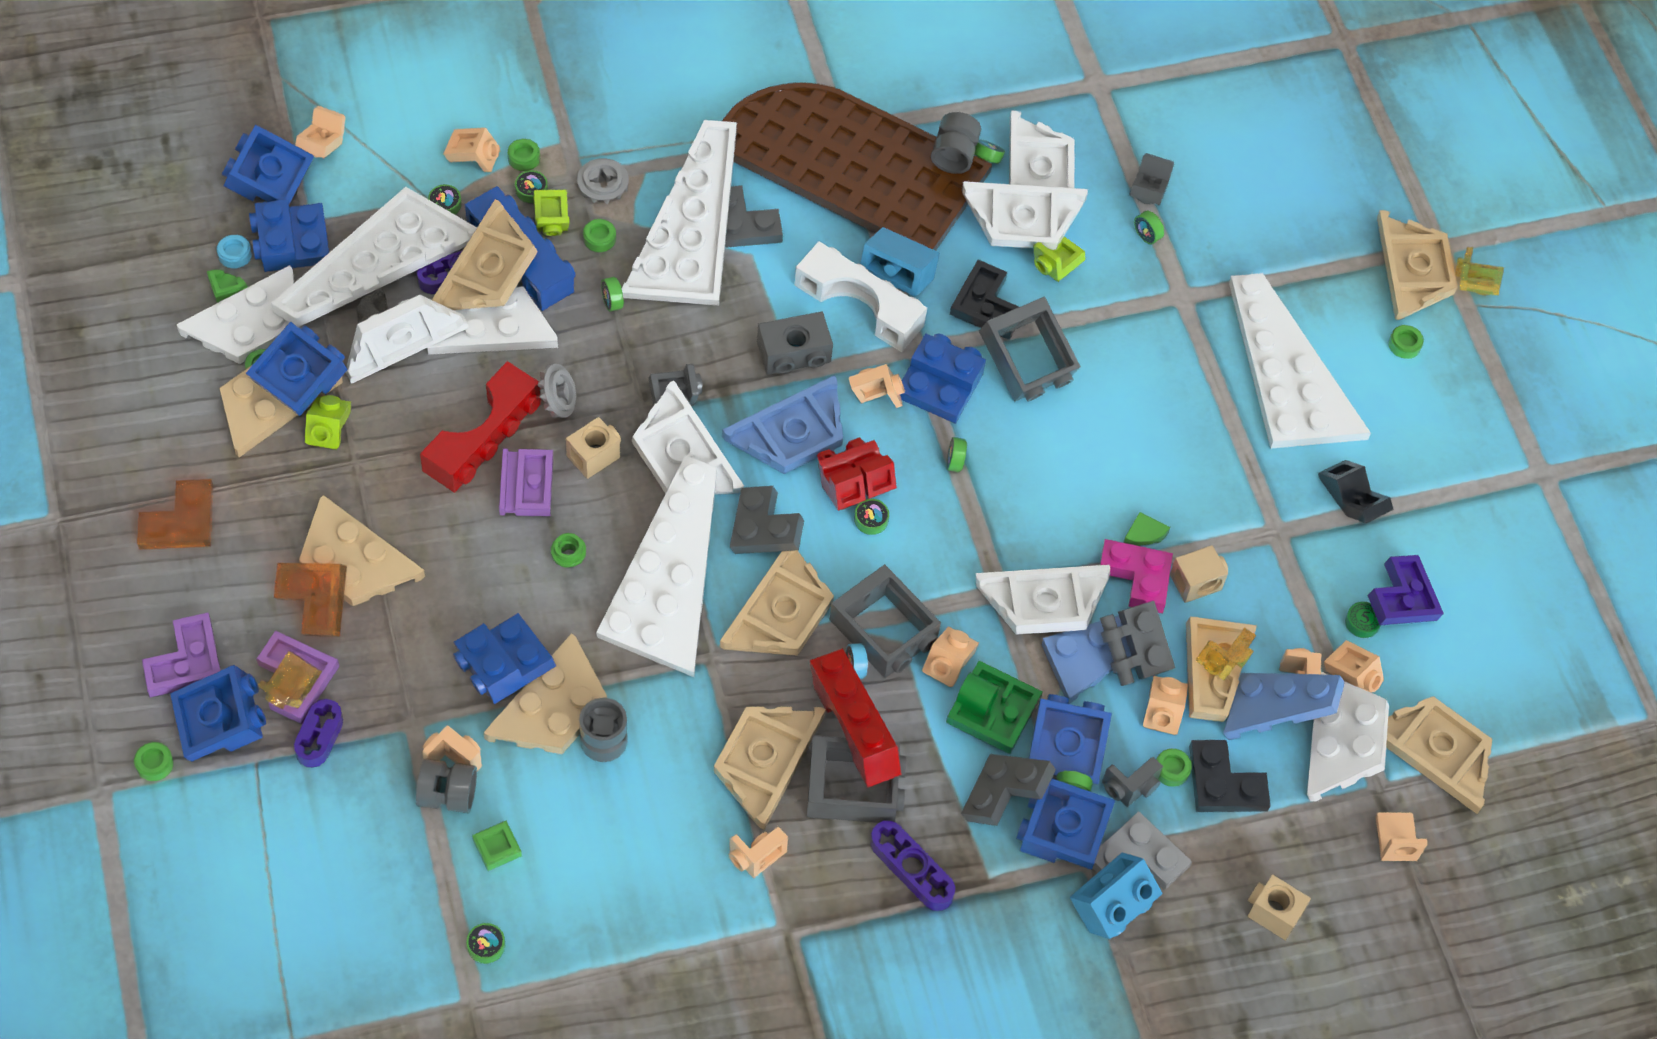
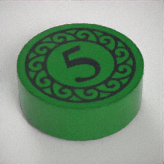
(1362, 620)

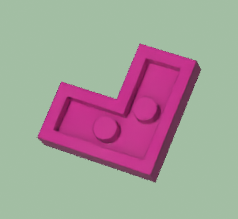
(1144, 566)

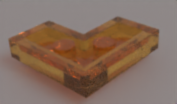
(187, 525)
(321, 589)

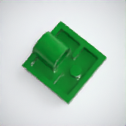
(994, 706)

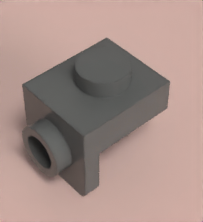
(1152, 179)
(686, 380)
(1141, 782)

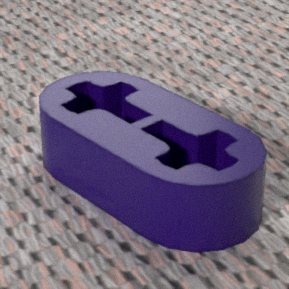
(325, 737)

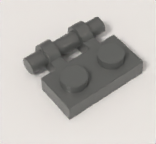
(1145, 640)

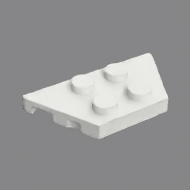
(1039, 155)
(1023, 213)
(242, 320)
(501, 328)
(399, 334)
(677, 431)
(1045, 597)
(1348, 742)

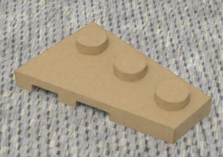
(1208, 694)

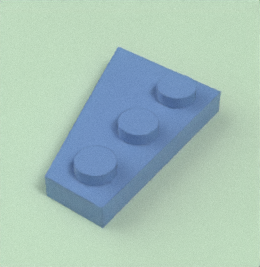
(1080, 658)
(1278, 698)

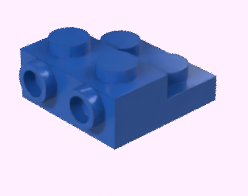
(266, 167)
(289, 234)
(297, 368)
(942, 377)
(502, 657)
(218, 713)
(1071, 735)
(1066, 824)

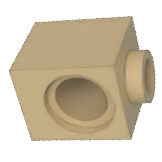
(590, 459)
(1199, 573)
(1274, 920)

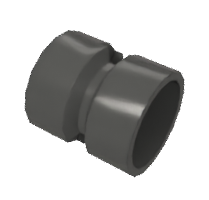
(956, 142)
(603, 729)
(459, 786)

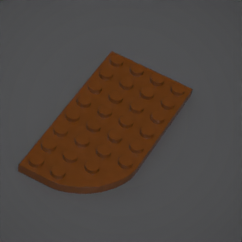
(851, 159)

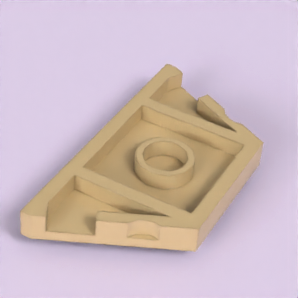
(488, 264)
(1416, 264)
(253, 412)
(370, 561)
(781, 609)
(550, 706)
(1442, 749)
(765, 755)

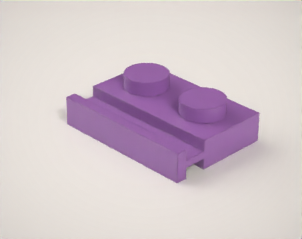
(526, 482)

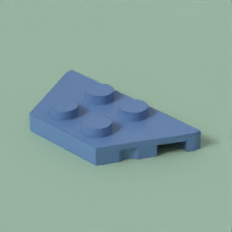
(792, 429)

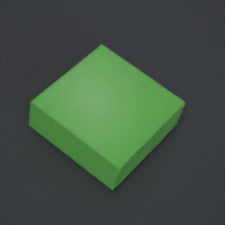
(497, 845)

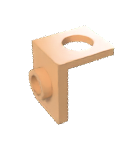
(1398, 837)

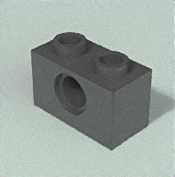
(807, 331)

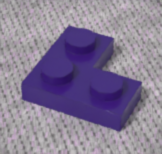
(1411, 596)

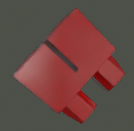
(855, 473)

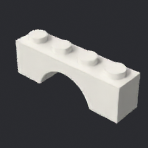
(829, 274)

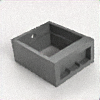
(1053, 336)
(865, 594)
(837, 749)

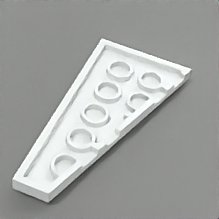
(689, 234)
(386, 247)
(1292, 384)
(663, 588)

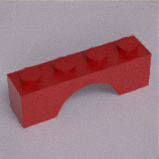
(455, 456)
(865, 731)

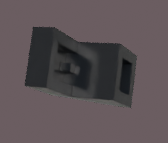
(1352, 492)

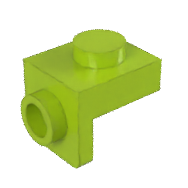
(551, 211)
(1060, 261)
(325, 421)

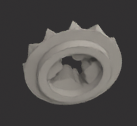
(614, 175)
(557, 391)

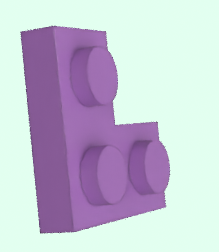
(272, 656)
(193, 661)

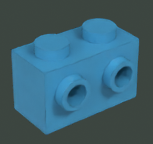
(900, 261)
(1116, 895)

